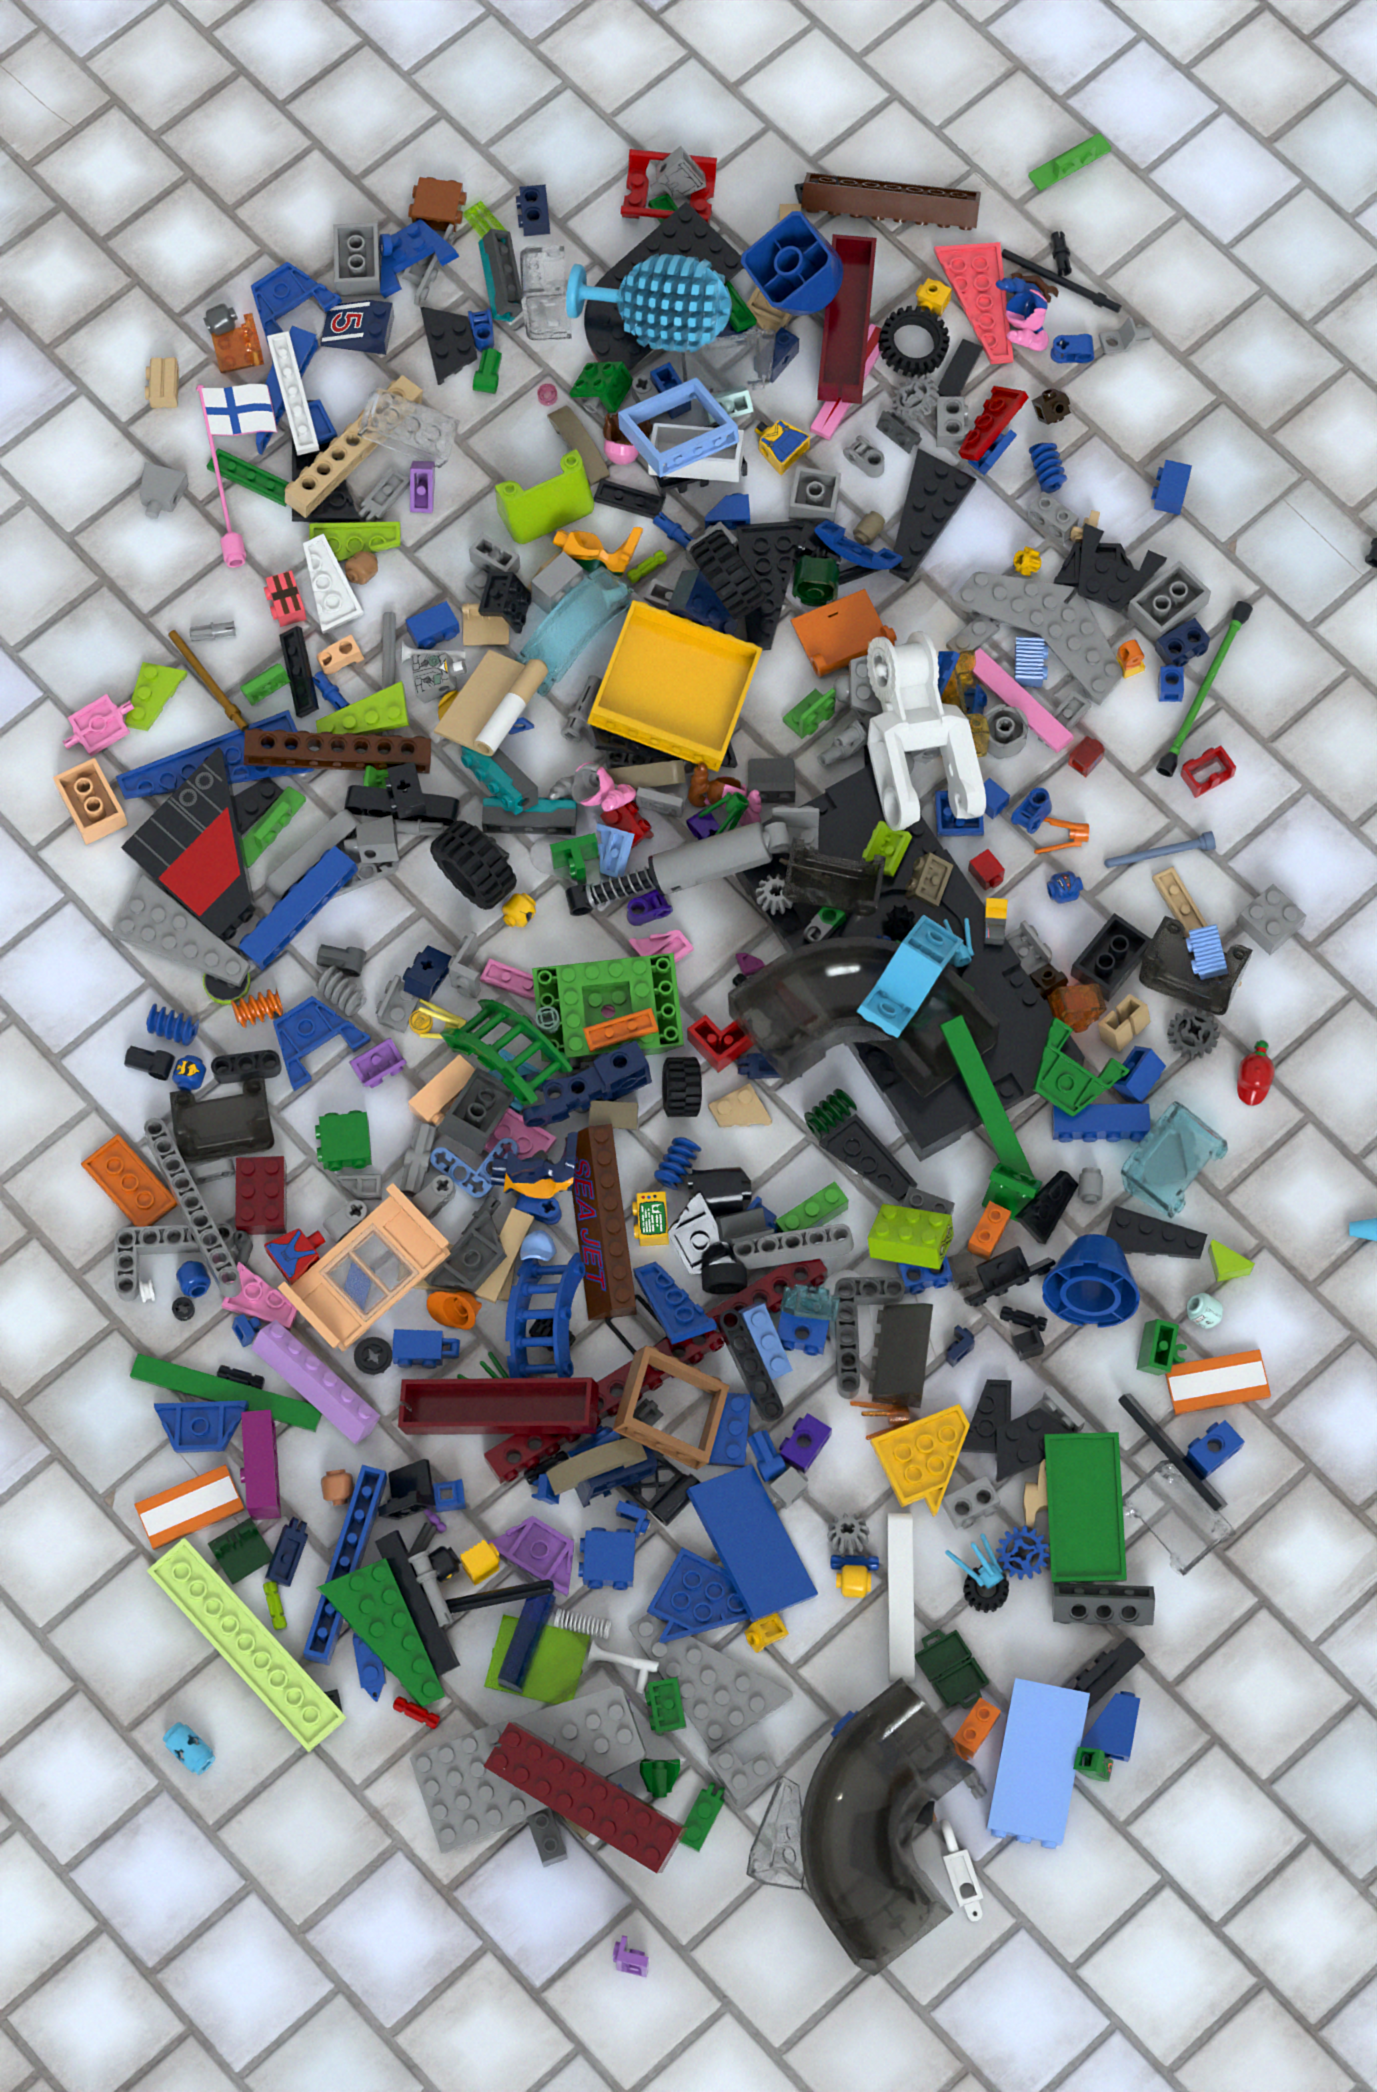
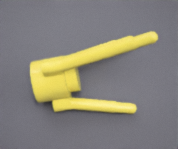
(451, 1020)

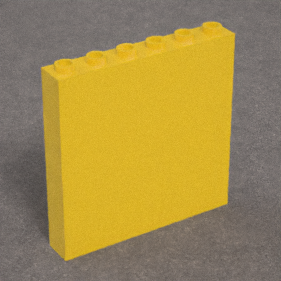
(675, 685)

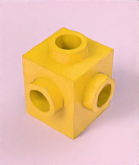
(933, 296)

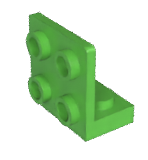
(810, 712)

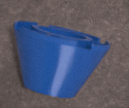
(1092, 1283)

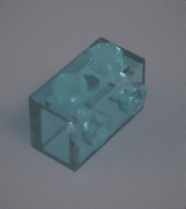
(810, 1303)

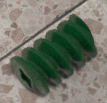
(828, 1112)

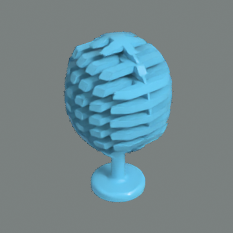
(664, 301)

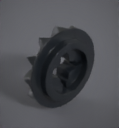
(376, 1345)

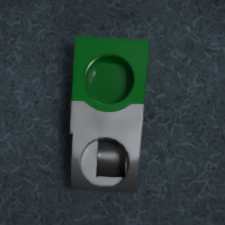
(824, 924)

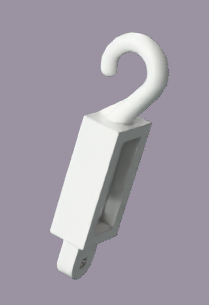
(961, 1871)

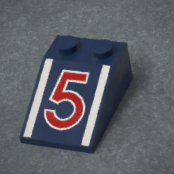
(359, 326)

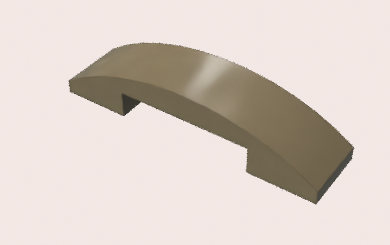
(577, 437)
(649, 774)
(595, 1462)

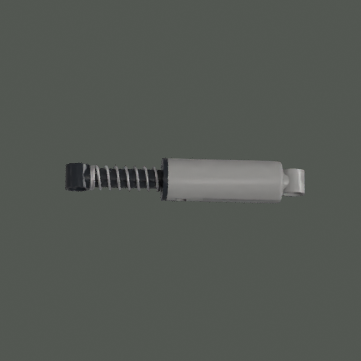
(688, 865)

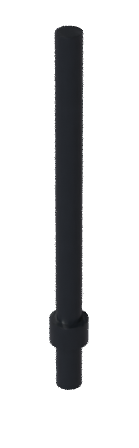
(1099, 299)

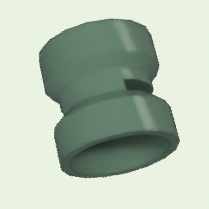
(549, 1024)

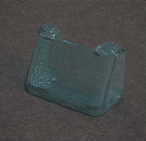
(1171, 1159)

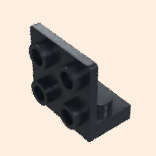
(505, 598)
(410, 1491)

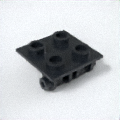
(811, 545)

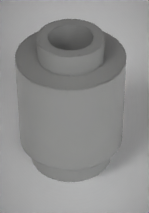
(1090, 1185)

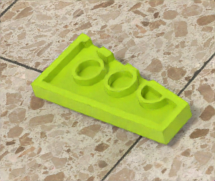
(370, 715)

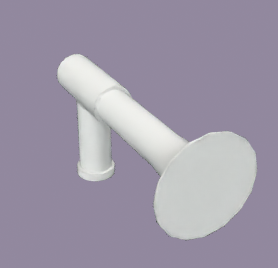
(407, 651)
(644, 1665)

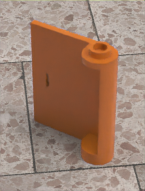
(840, 632)

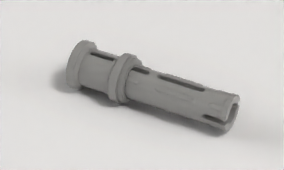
(578, 716)
(427, 1577)

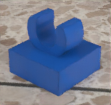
(245, 1329)
(545, 1491)

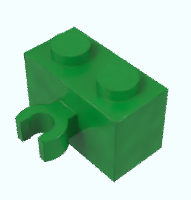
(1159, 1347)

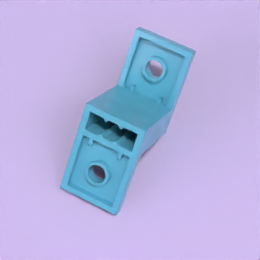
(909, 976)

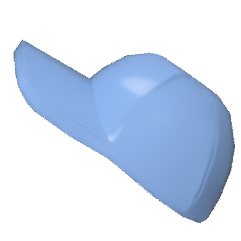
(538, 1245)

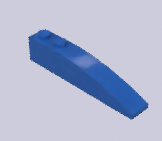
(304, 348)

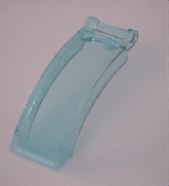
(575, 624)

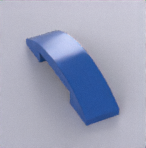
(856, 553)

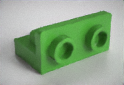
(265, 684)

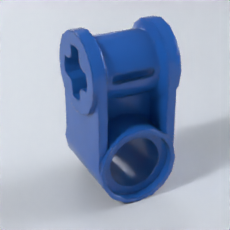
(482, 326)
(1074, 349)
(1031, 814)
(538, 1208)

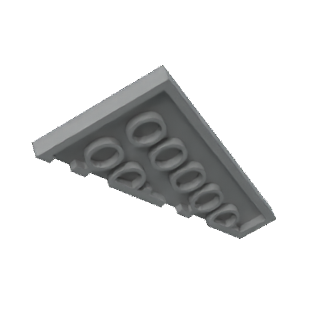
(167, 929)

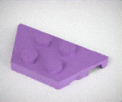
(539, 1552)

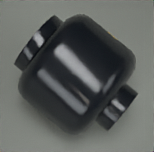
(445, 1563)

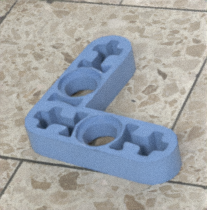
(481, 1174)

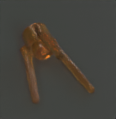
(896, 1415)

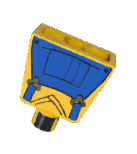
(781, 444)

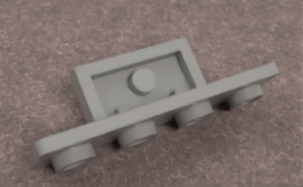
(426, 270)

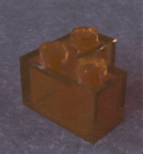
(1077, 1005)

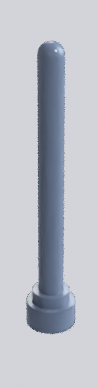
(1205, 841)

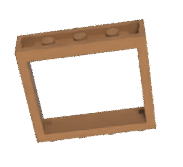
(654, 1438)

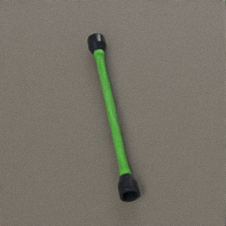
(1168, 762)

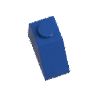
(730, 511)

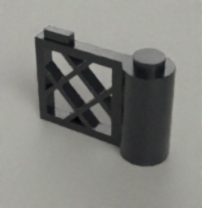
(671, 1498)

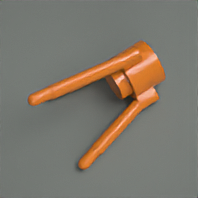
(1077, 831)

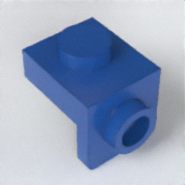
(631, 1511)

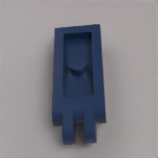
(757, 1067)
(287, 1553)

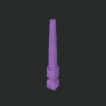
(435, 1520)

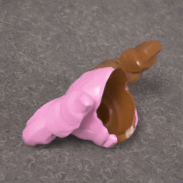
(718, 789)

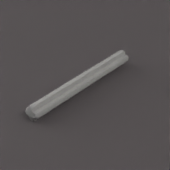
(388, 664)

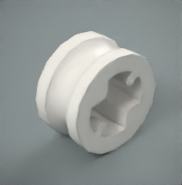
(147, 1290)

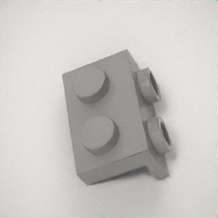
(1029, 948)

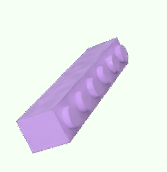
(315, 1382)

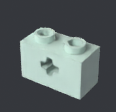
(734, 402)

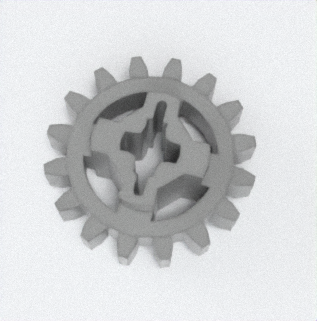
(915, 397)

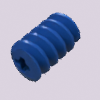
(1047, 466)
(171, 1026)
(675, 1162)

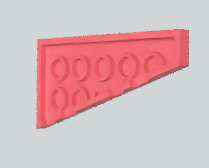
(973, 277)

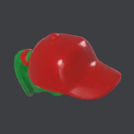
(1255, 1075)

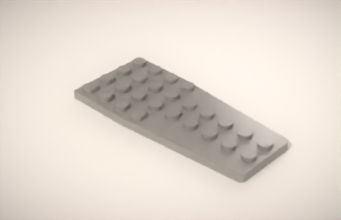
(473, 1802)

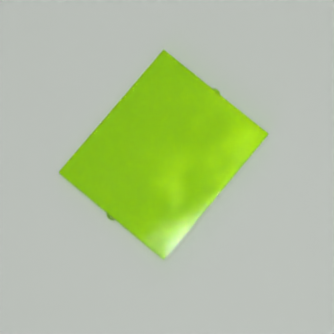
(554, 1669)

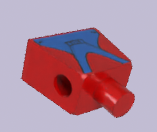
(294, 1253)

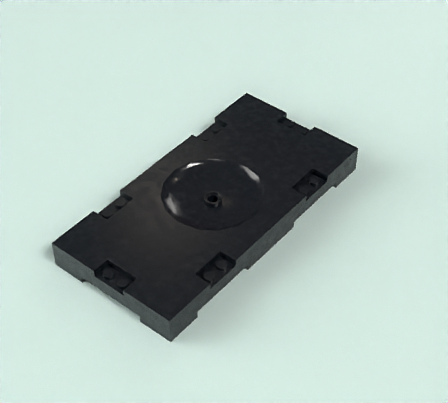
(846, 824)

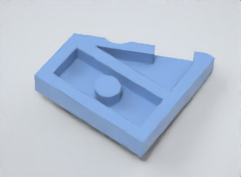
(614, 850)

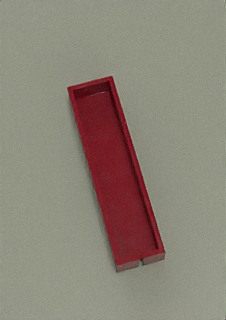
(848, 322)
(499, 1406)
(585, 1797)

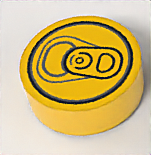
(420, 1022)

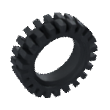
(921, 319)

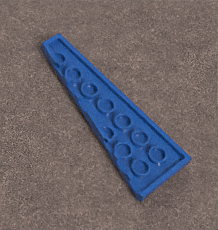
(172, 771)

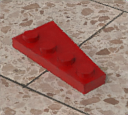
(995, 417)

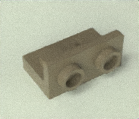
(928, 879)

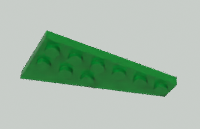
(380, 1618)

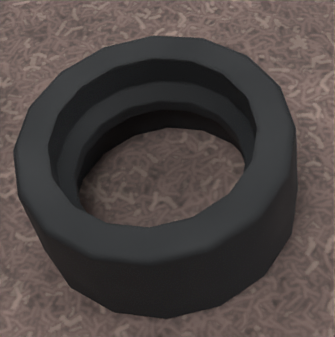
(724, 1278)

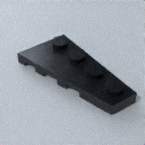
(1153, 1236)

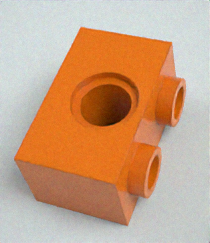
(989, 1231)
(977, 1727)

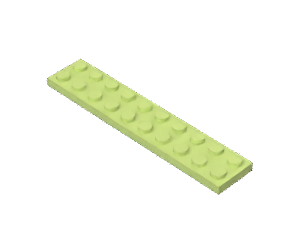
(246, 1645)

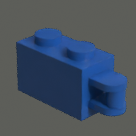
(422, 1348)

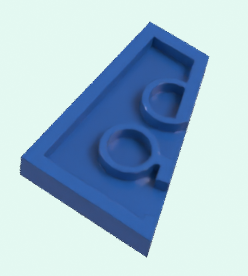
(732, 1432)

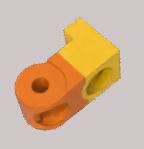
(1130, 658)

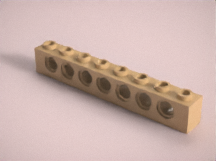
(305, 500)

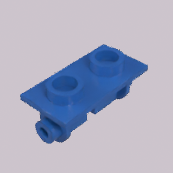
(975, 700)

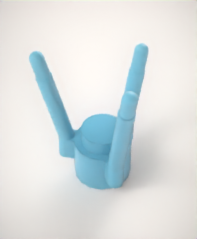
(964, 952)
(989, 1572)

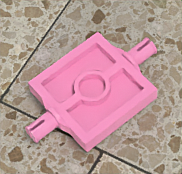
(98, 725)

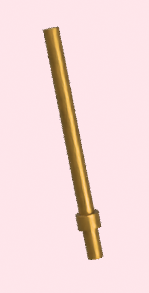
(231, 710)

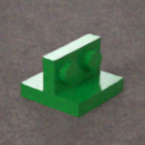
(573, 854)

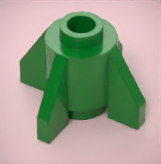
(659, 1775)

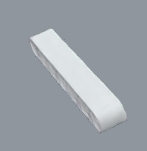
(900, 1597)

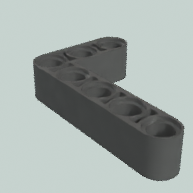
(850, 1326)

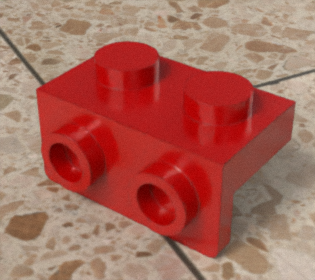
(629, 820)

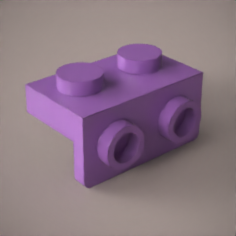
(377, 1063)

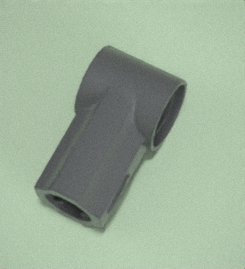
(347, 960)

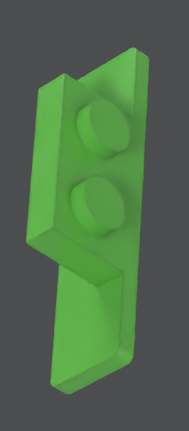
(1069, 162)
(272, 823)

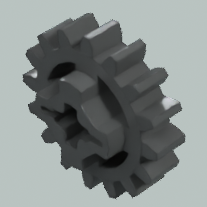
(1199, 1025)

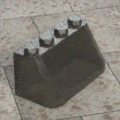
(901, 1354)

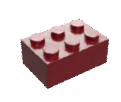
(261, 1195)

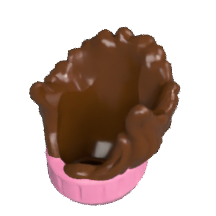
(616, 445)

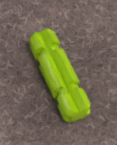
(646, 566)
(274, 1605)

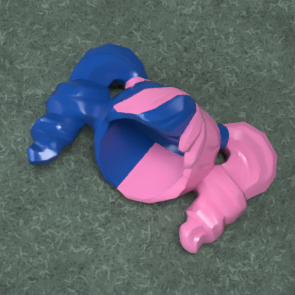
(1026, 312)

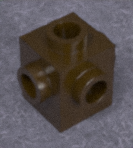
(1051, 406)
(1048, 980)

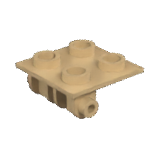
(483, 629)

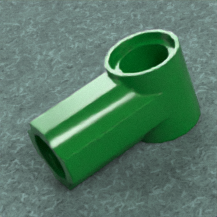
(487, 376)

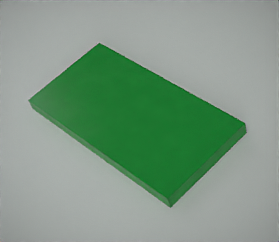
(1085, 1507)

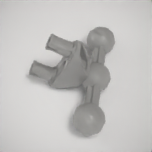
(854, 735)

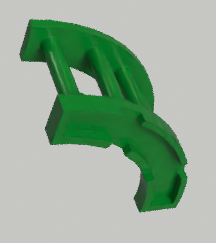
(467, 1042)

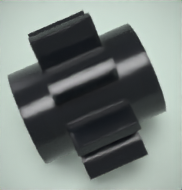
(899, 913)

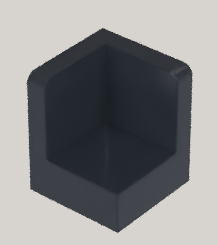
(1028, 1343)

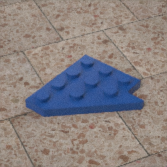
(695, 1598)

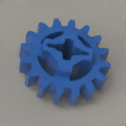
(1026, 1563)

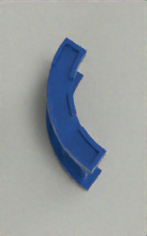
(518, 1314)

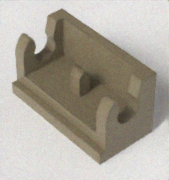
(619, 1114)

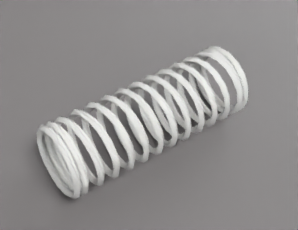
(559, 1621)

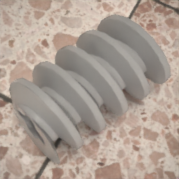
(340, 992)

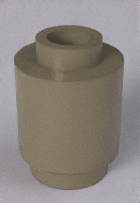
(868, 528)

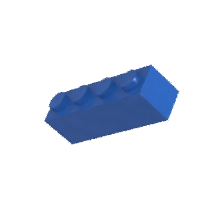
(1102, 1122)

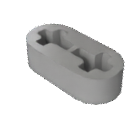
(212, 1171)

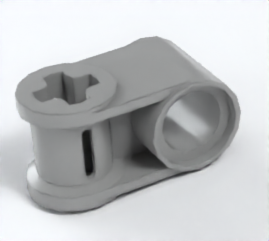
(643, 389)
(862, 454)
(432, 1199)
(345, 1220)

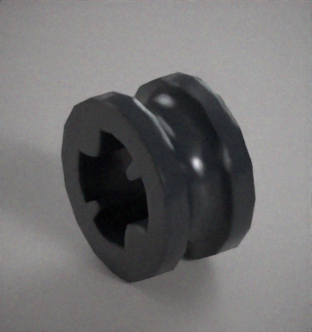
(181, 1316)

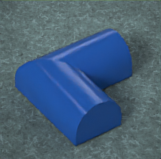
(951, 826)

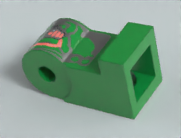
(1096, 1764)

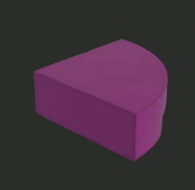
(749, 964)

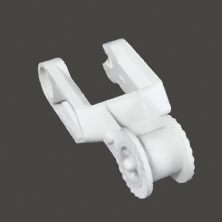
(917, 720)

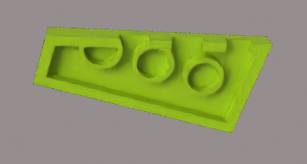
(350, 538)

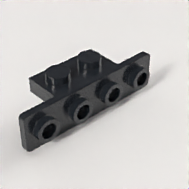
(1005, 1271)
(1108, 1670)

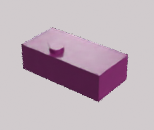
(260, 1465)

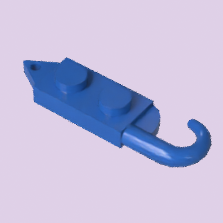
(369, 1668)

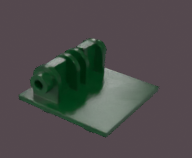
(241, 1551)

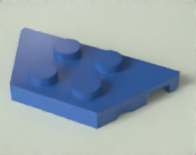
(200, 1424)

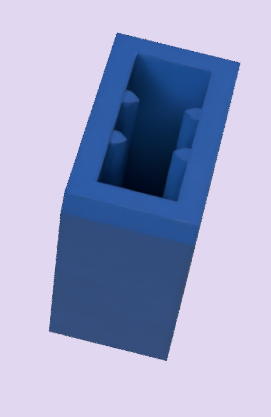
(1115, 1727)

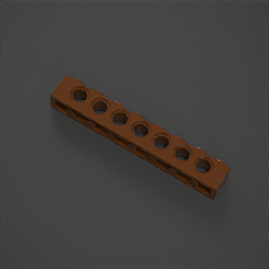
(327, 758)

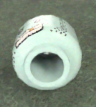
(1204, 1310)

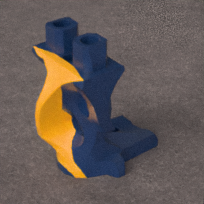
(535, 1175)

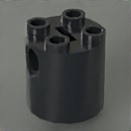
(724, 1189)

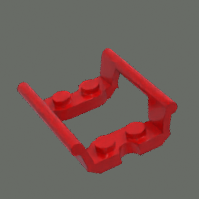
(638, 184)

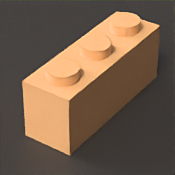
(440, 1093)

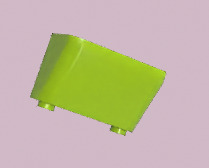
(548, 504)

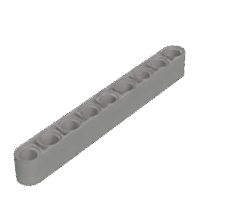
(193, 1216)

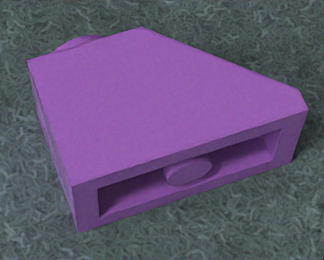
(422, 486)

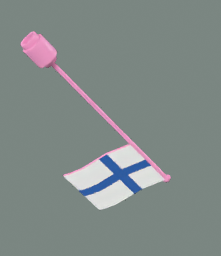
(235, 413)

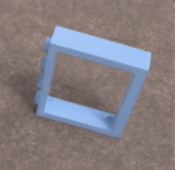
(690, 450)

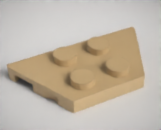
(766, 315)

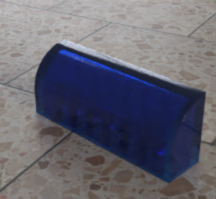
(526, 1642)

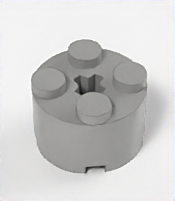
(1007, 730)

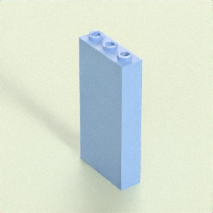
(1037, 1763)

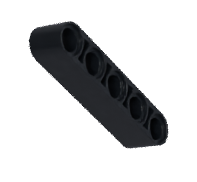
(376, 803)
(739, 1358)

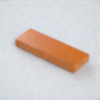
(620, 1030)

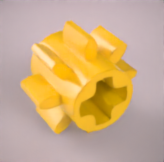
(1027, 561)

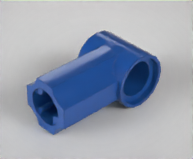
(769, 1462)

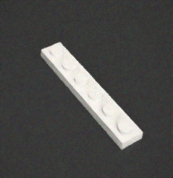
(293, 393)

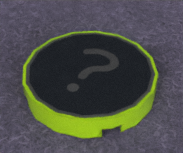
(224, 992)

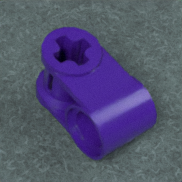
(704, 826)
(651, 905)

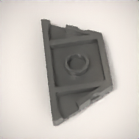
(471, 1258)

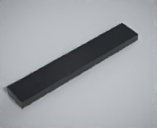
(1172, 1452)
(432, 1636)

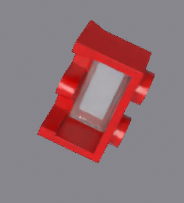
(1208, 771)

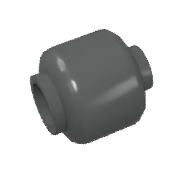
(220, 319)

